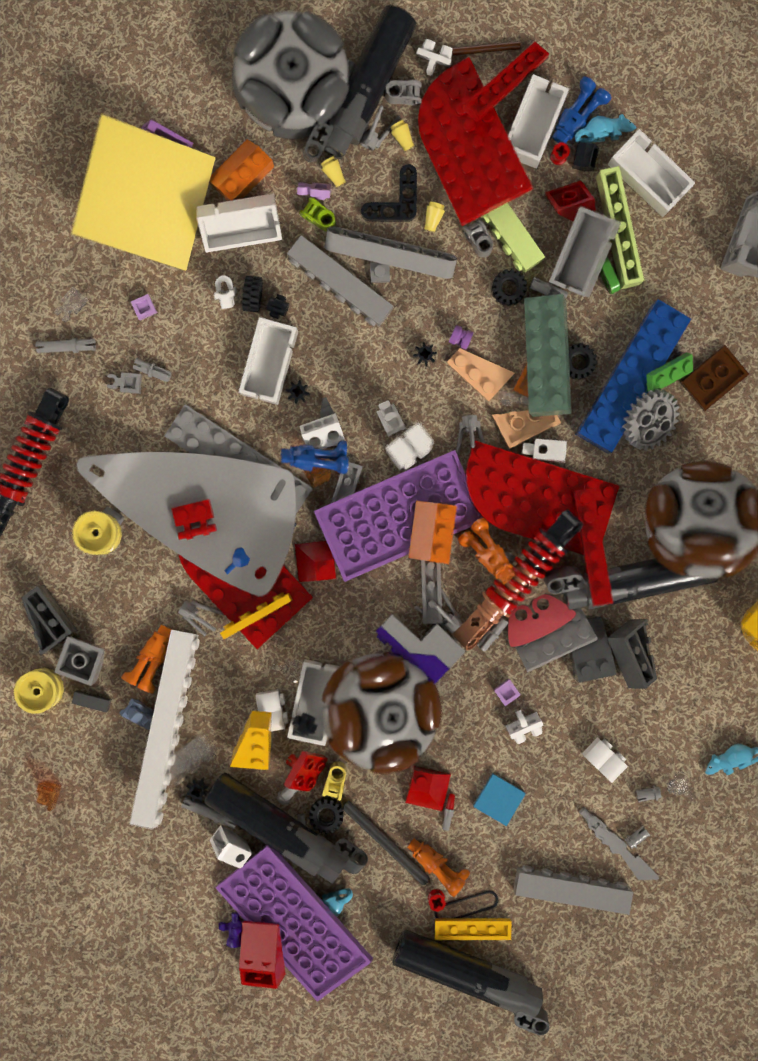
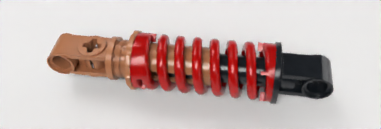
(504, 597)

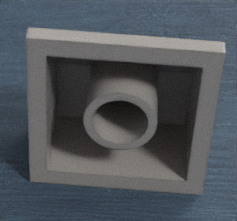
(80, 661)

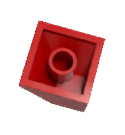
(569, 198)
(315, 561)
(428, 788)

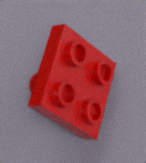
(304, 770)

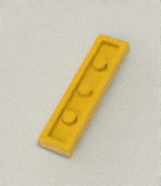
(248, 618)
(472, 928)

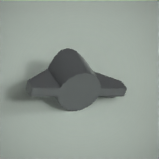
(326, 409)

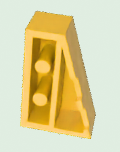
(254, 743)

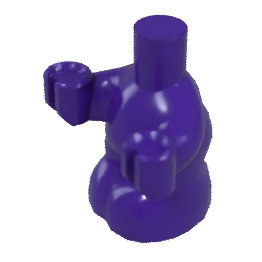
(234, 929)

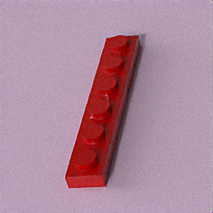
(505, 81)
(593, 547)

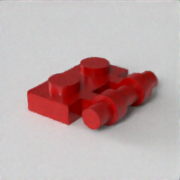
(192, 513)

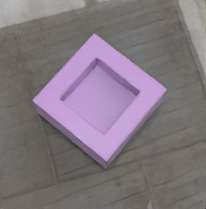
(144, 307)
(507, 692)

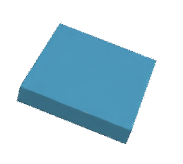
(499, 799)

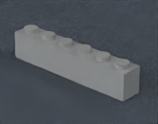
(340, 281)
(573, 890)

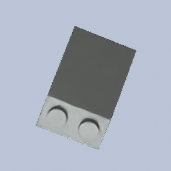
(594, 659)

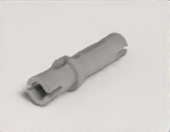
(66, 345)
(206, 811)

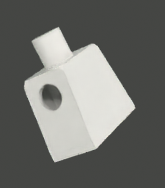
(555, 453)
(230, 847)

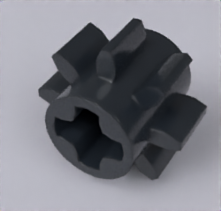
(277, 306)
(421, 358)
(294, 388)
(304, 724)
(195, 794)

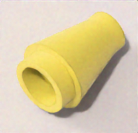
(402, 134)
(333, 170)
(433, 216)

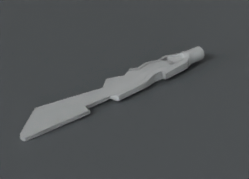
(617, 845)

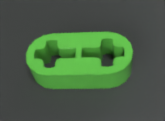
(609, 277)

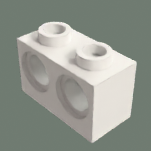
(320, 428)

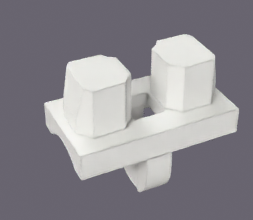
(443, 58)
(226, 297)
(390, 418)
(524, 725)

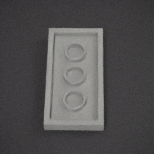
(557, 643)

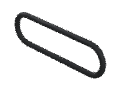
(472, 896)

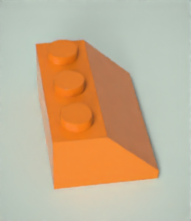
(241, 171)
(432, 532)

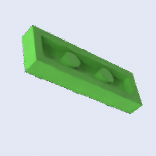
(670, 372)

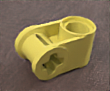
(335, 783)

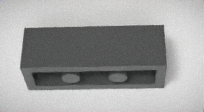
(91, 701)

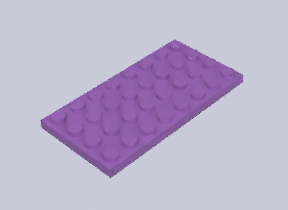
(378, 521)
(312, 938)

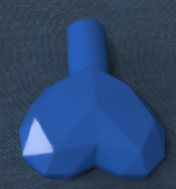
(240, 559)

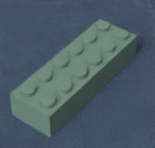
(547, 355)

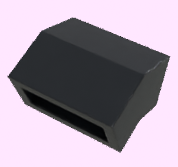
(585, 156)

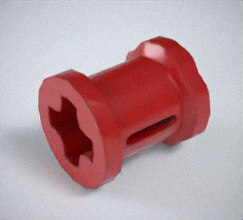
(562, 147)
(433, 895)

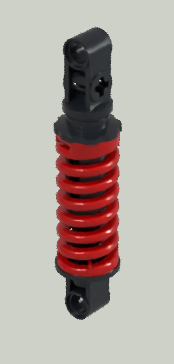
(26, 458)

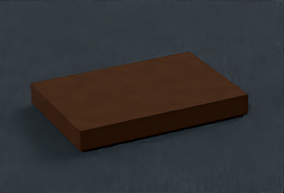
(714, 378)

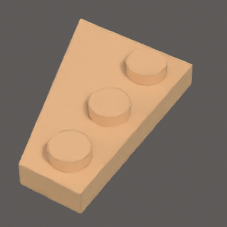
(479, 373)
(521, 426)

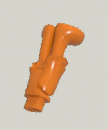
(491, 558)
(153, 651)
(436, 864)

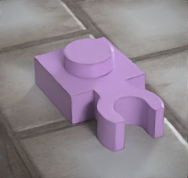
(318, 190)

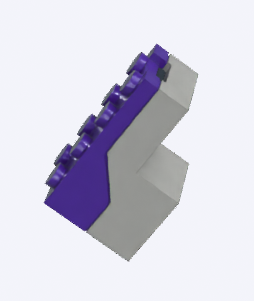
(432, 653)

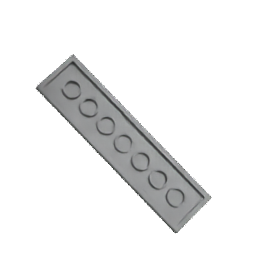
(203, 436)

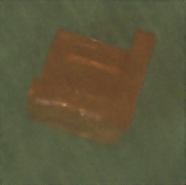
(318, 476)
(48, 794)

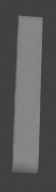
(390, 252)

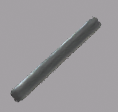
(386, 843)

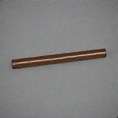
(486, 48)

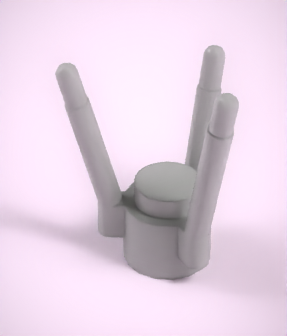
(369, 139)
(470, 425)
(189, 612)
(451, 621)

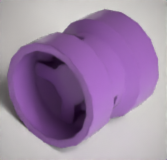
(461, 337)

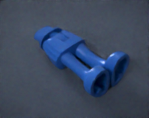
(570, 120)
(307, 457)

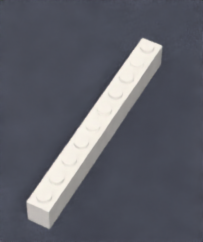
(164, 729)

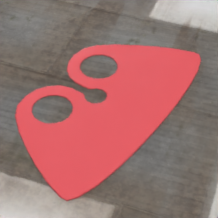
(548, 621)

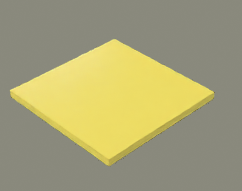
(142, 193)

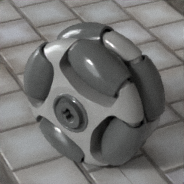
(279, 72)

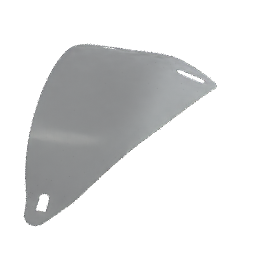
(240, 494)

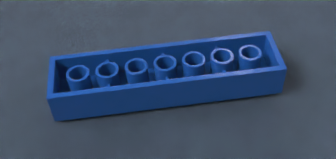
(645, 352)

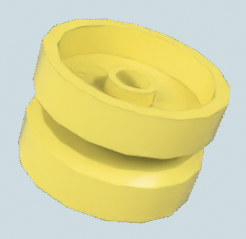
(85, 530)
(35, 700)

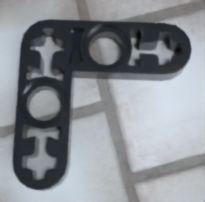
(398, 207)

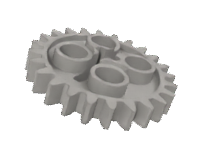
(651, 419)

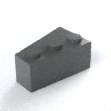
(47, 618)
(633, 653)

